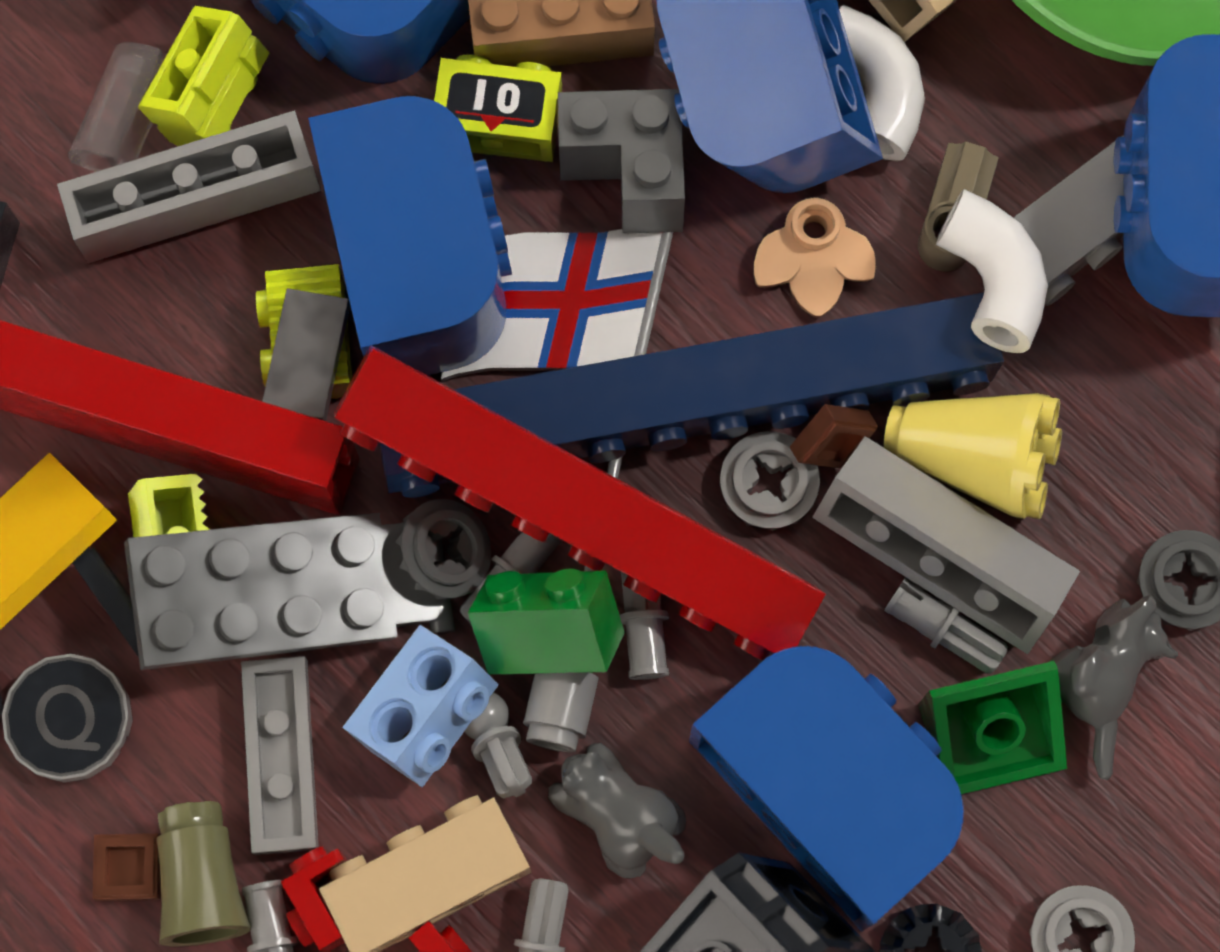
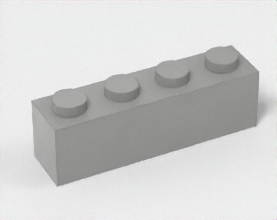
(188, 187)
(1076, 222)
(946, 544)

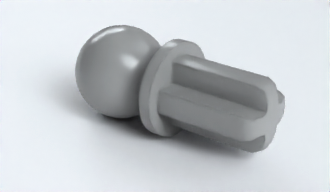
(498, 749)

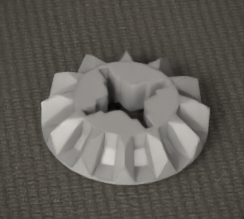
(740, 476)
(1091, 908)

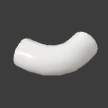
(889, 81)
(1009, 269)

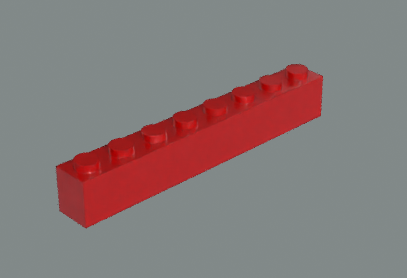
(577, 503)

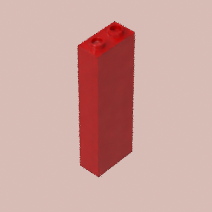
(175, 419)

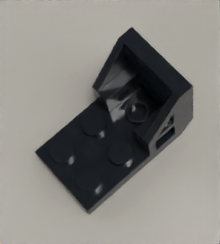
(756, 908)

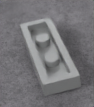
(279, 755)

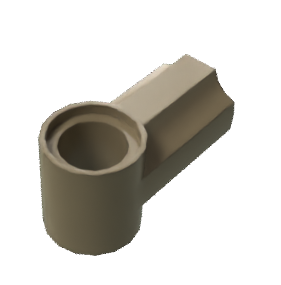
(962, 167)

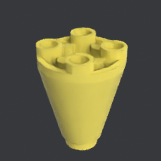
(982, 446)

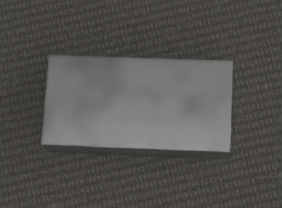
(307, 352)

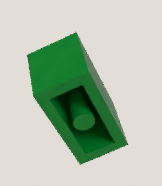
(546, 622)

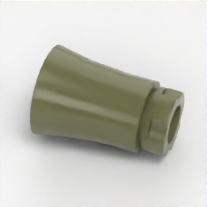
(197, 877)

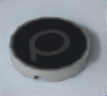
(67, 718)

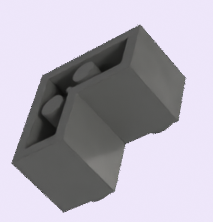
(628, 139)

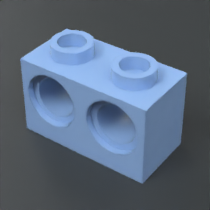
(412, 700)

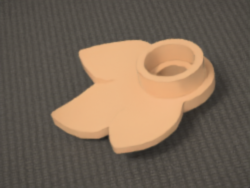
(814, 265)

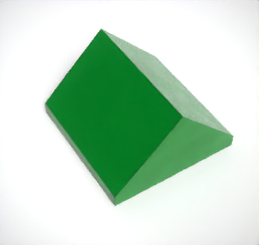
(998, 727)

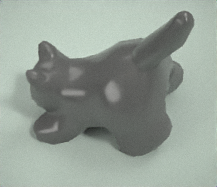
(1102, 676)
(627, 818)

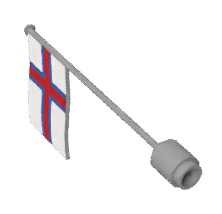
(571, 307)

